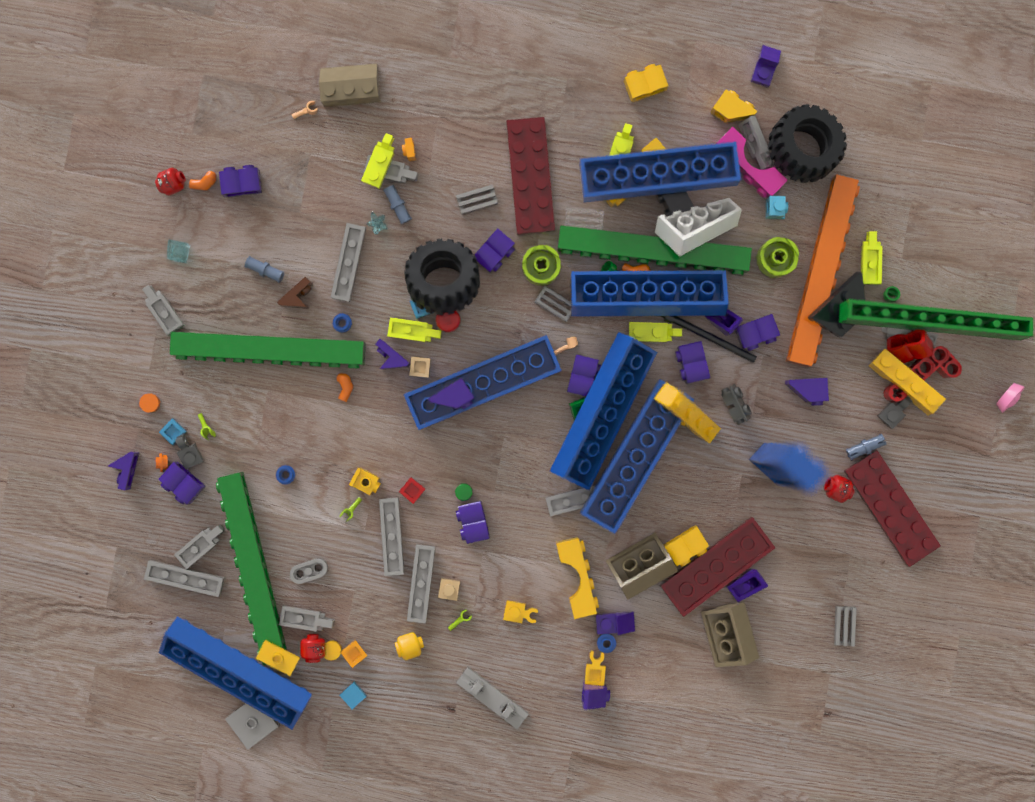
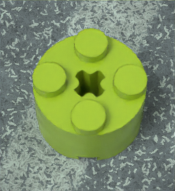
(777, 246)
(541, 254)

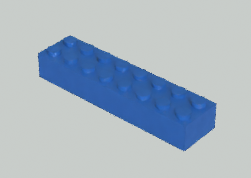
(659, 172)
(649, 293)
(486, 380)
(603, 411)
(632, 463)
(789, 466)
(234, 672)

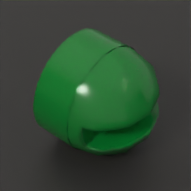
(609, 266)
(893, 292)

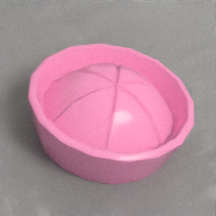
(1010, 397)

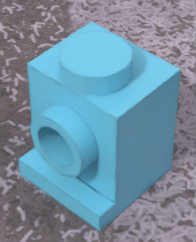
(776, 207)

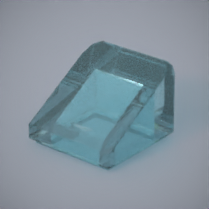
(177, 251)

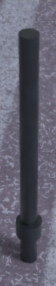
(710, 337)

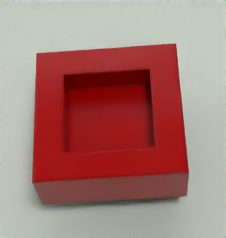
(412, 490)

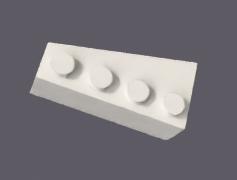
(695, 227)

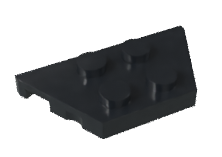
(828, 312)

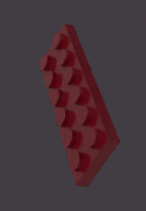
(530, 175)
(892, 508)
(717, 566)

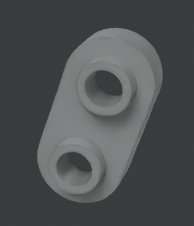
(309, 570)

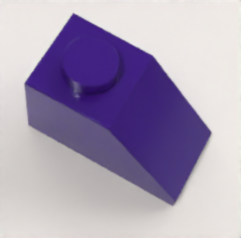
(810, 390)
(454, 395)
(594, 696)

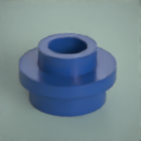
(338, 318)
(279, 474)
(604, 637)

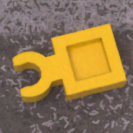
(516, 612)
(595, 672)

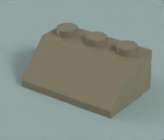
(349, 85)
(641, 566)
(730, 635)

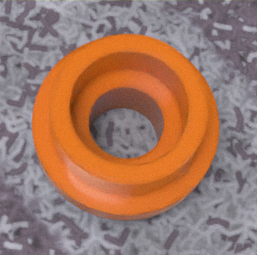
(162, 462)

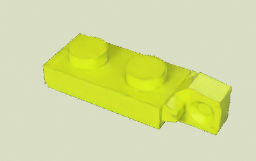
(623, 141)
(379, 162)
(871, 260)
(412, 330)
(653, 331)

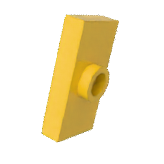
(278, 657)

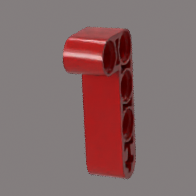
(932, 365)

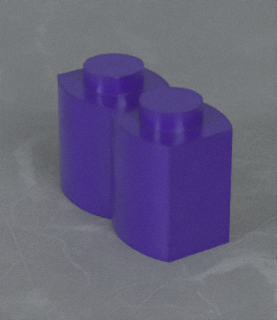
(240, 182)
(494, 250)
(757, 331)
(693, 362)
(583, 375)
(181, 483)
(473, 522)

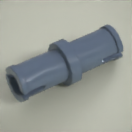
(397, 204)
(264, 269)
(866, 447)

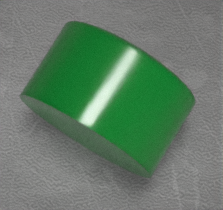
(463, 492)

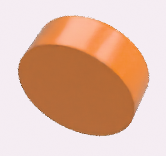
(149, 403)

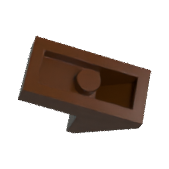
(292, 298)

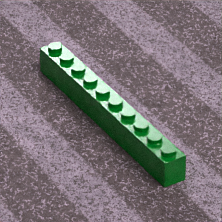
(651, 249)
(935, 320)
(267, 348)
(250, 560)

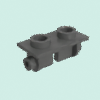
(741, 410)

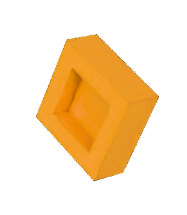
(409, 150)
(353, 653)

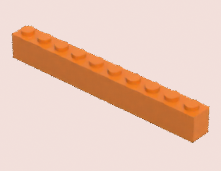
(822, 268)

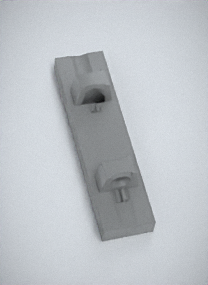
(492, 697)

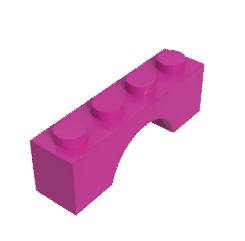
(767, 180)

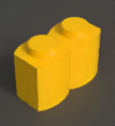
(645, 83)
(686, 546)

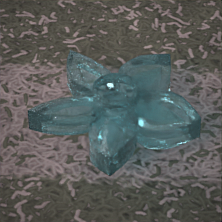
(377, 223)

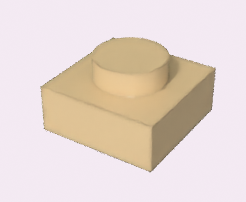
(420, 367)
(449, 589)

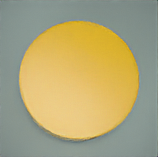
(332, 650)

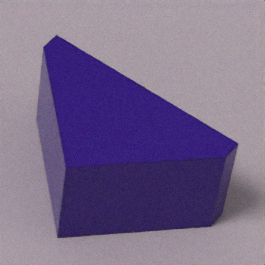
(726, 323)

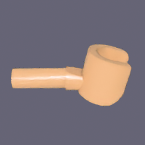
(306, 110)
(571, 343)

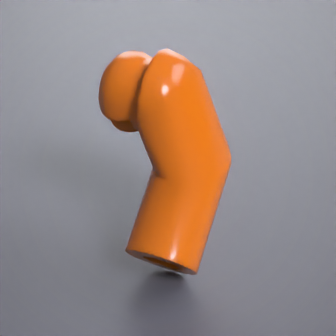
(205, 183)
(626, 267)
(346, 384)

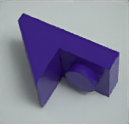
(765, 66)
(395, 360)
(127, 465)
(747, 585)
(615, 623)

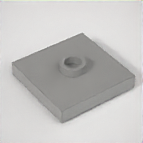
(251, 725)

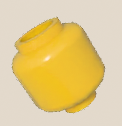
(409, 646)

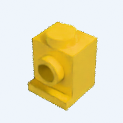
(361, 474)

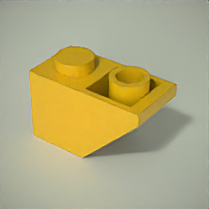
(731, 108)

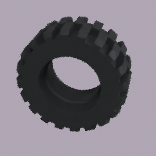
(822, 128)
(442, 255)

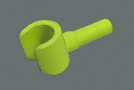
(205, 429)
(349, 511)
(459, 620)

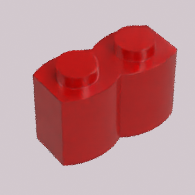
(910, 346)

